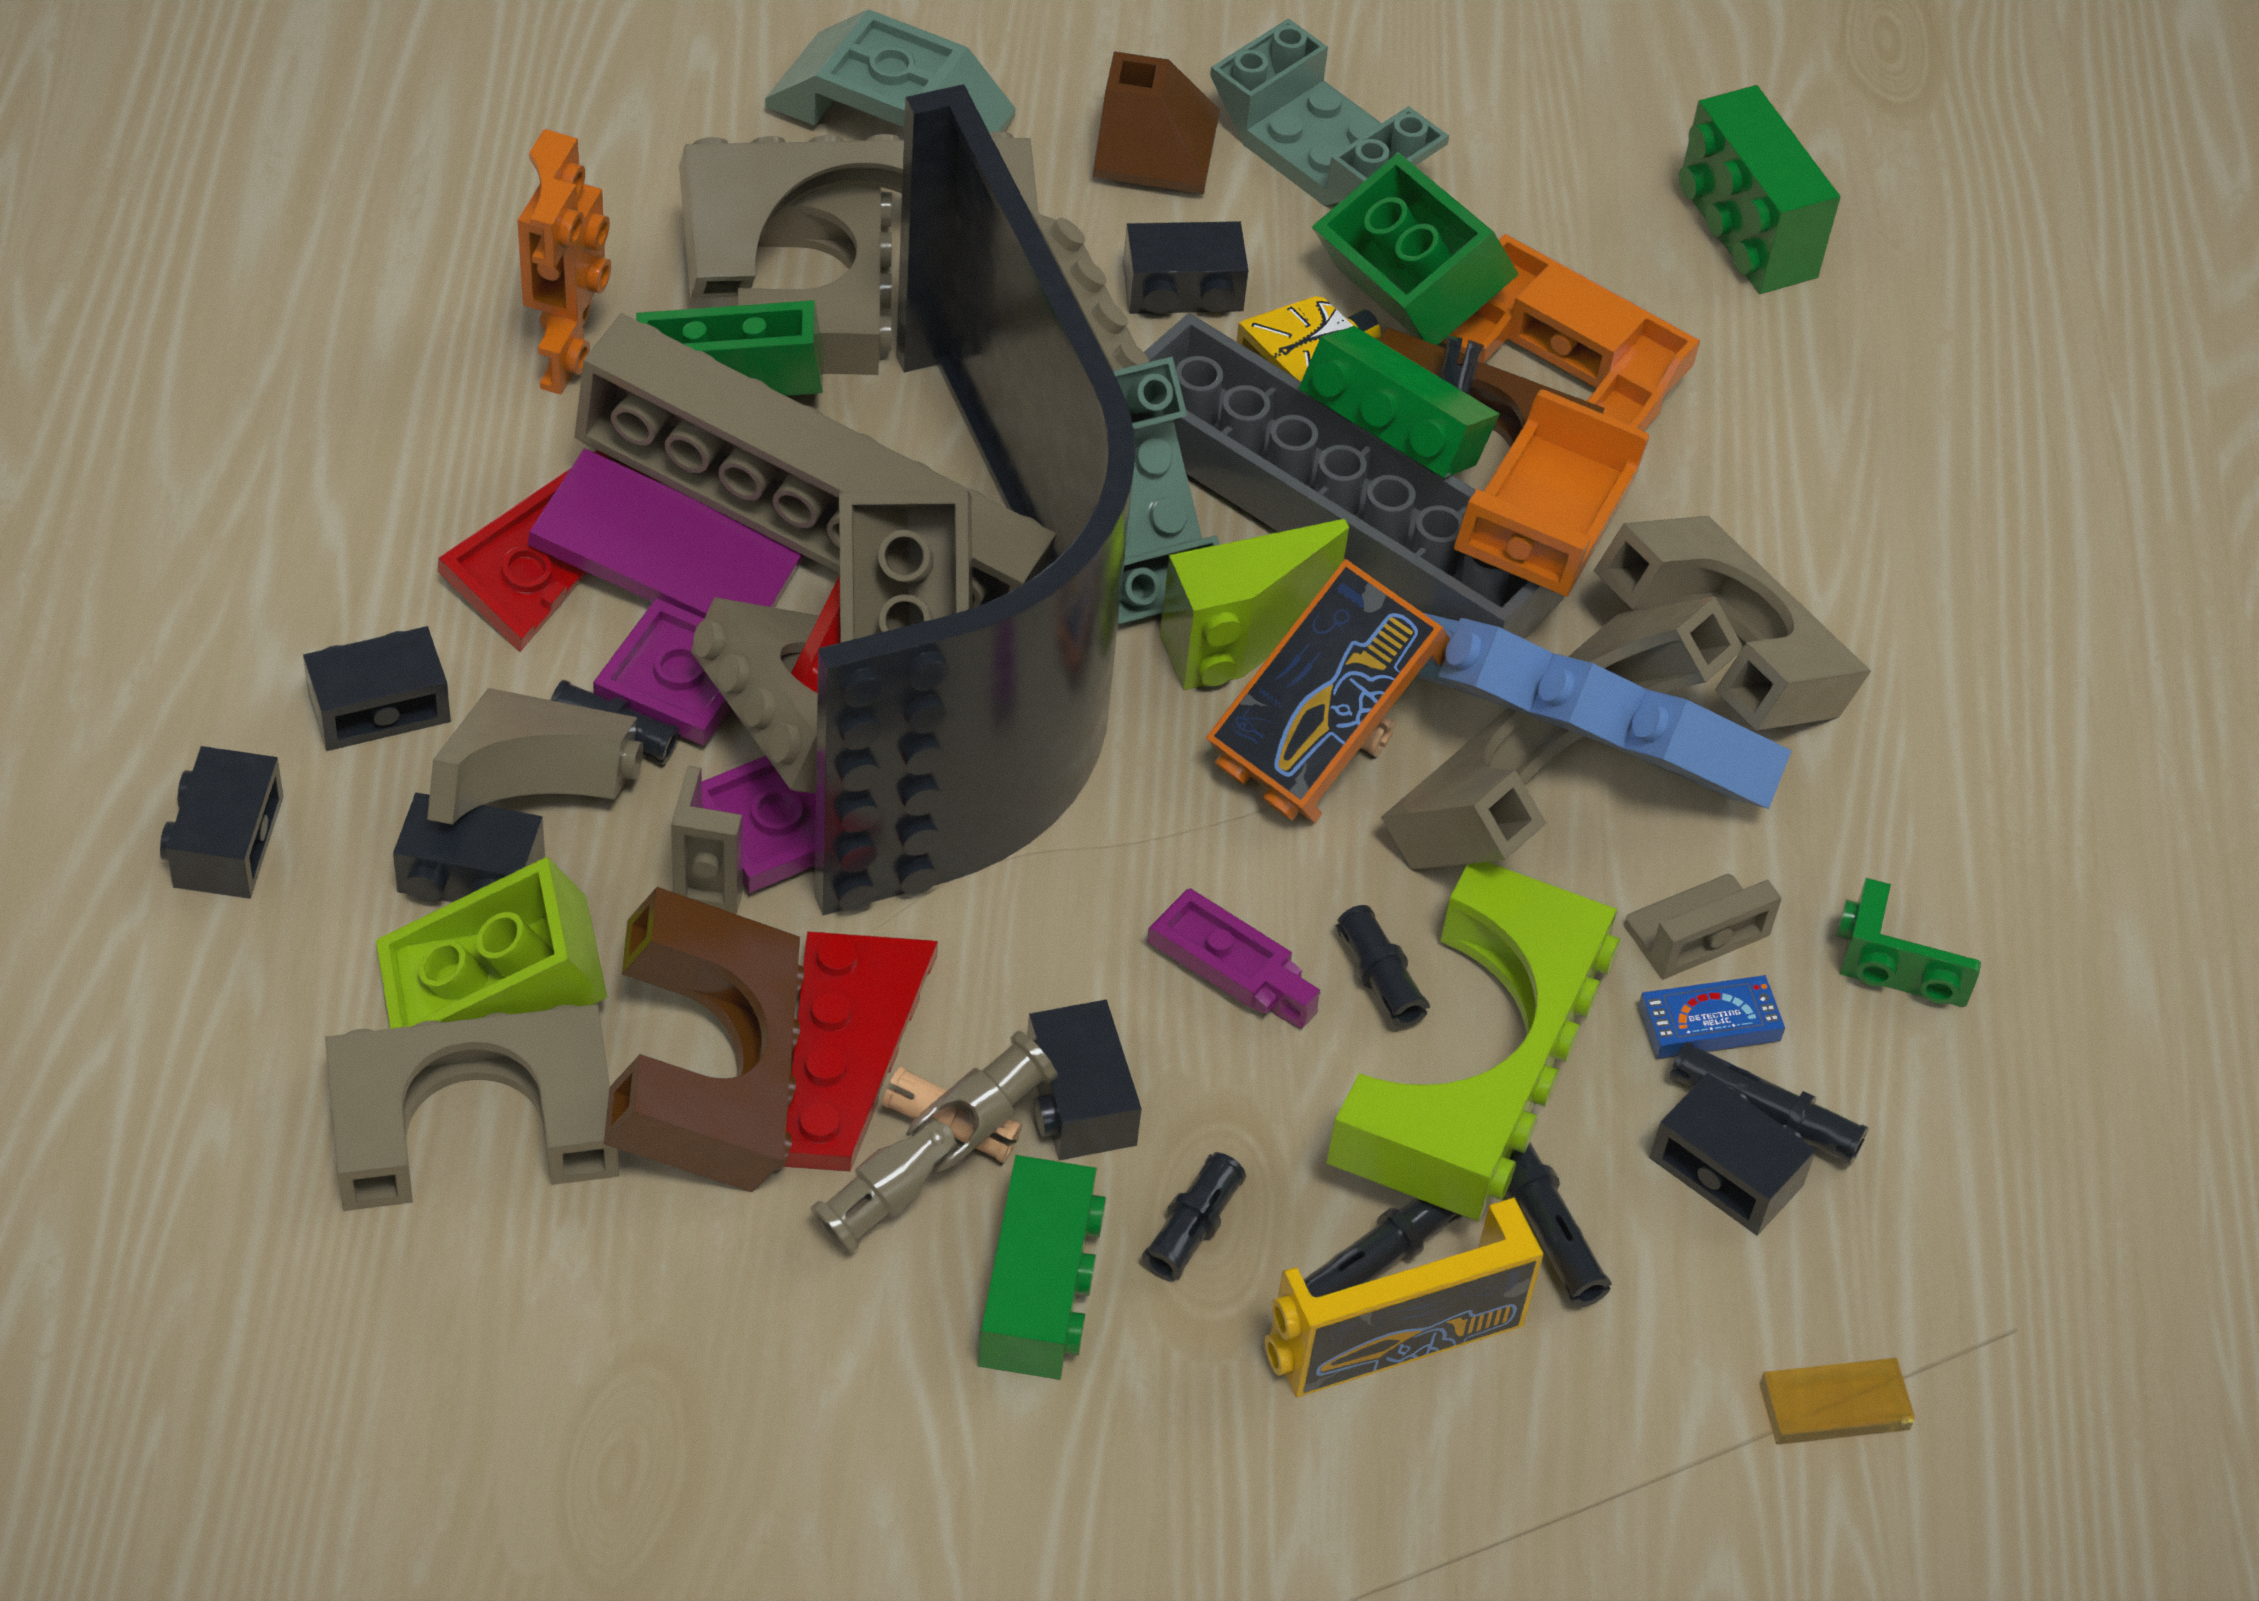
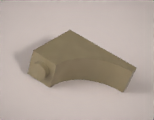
(529, 748)

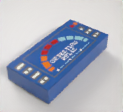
(1711, 1016)

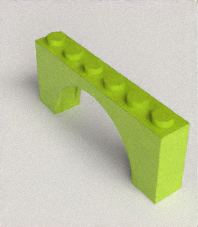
(1457, 1136)

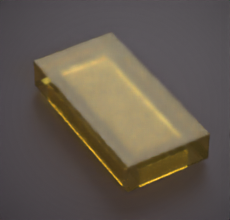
(1836, 1401)

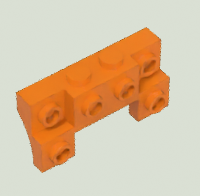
(562, 254)
(1586, 332)

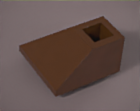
(1154, 126)

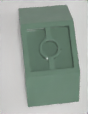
(875, 65)
(1306, 125)
(1161, 501)

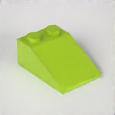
(1241, 598)
(495, 951)

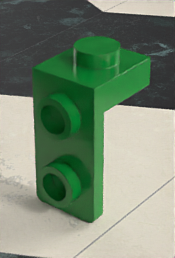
(1897, 962)

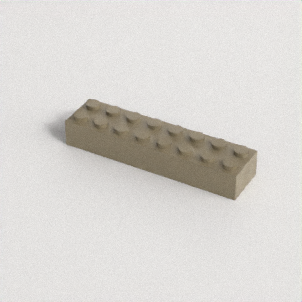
(768, 455)

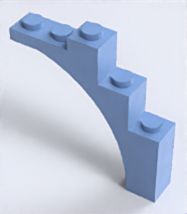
(1609, 710)

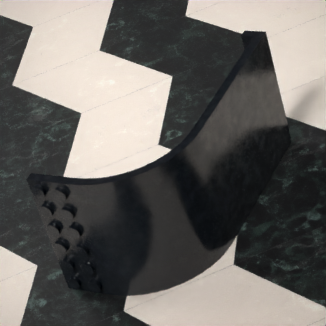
(984, 722)

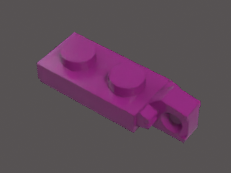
(1234, 958)

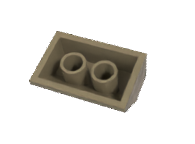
(903, 558)

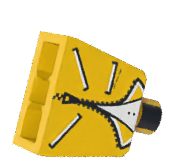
(1293, 331)

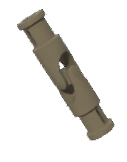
(897, 1172)

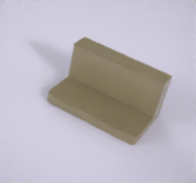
(706, 849)
(1703, 923)

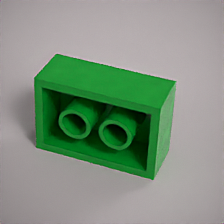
(1758, 189)
(1415, 250)

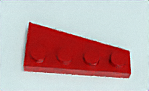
(507, 578)
(851, 1025)

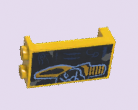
(1406, 1313)

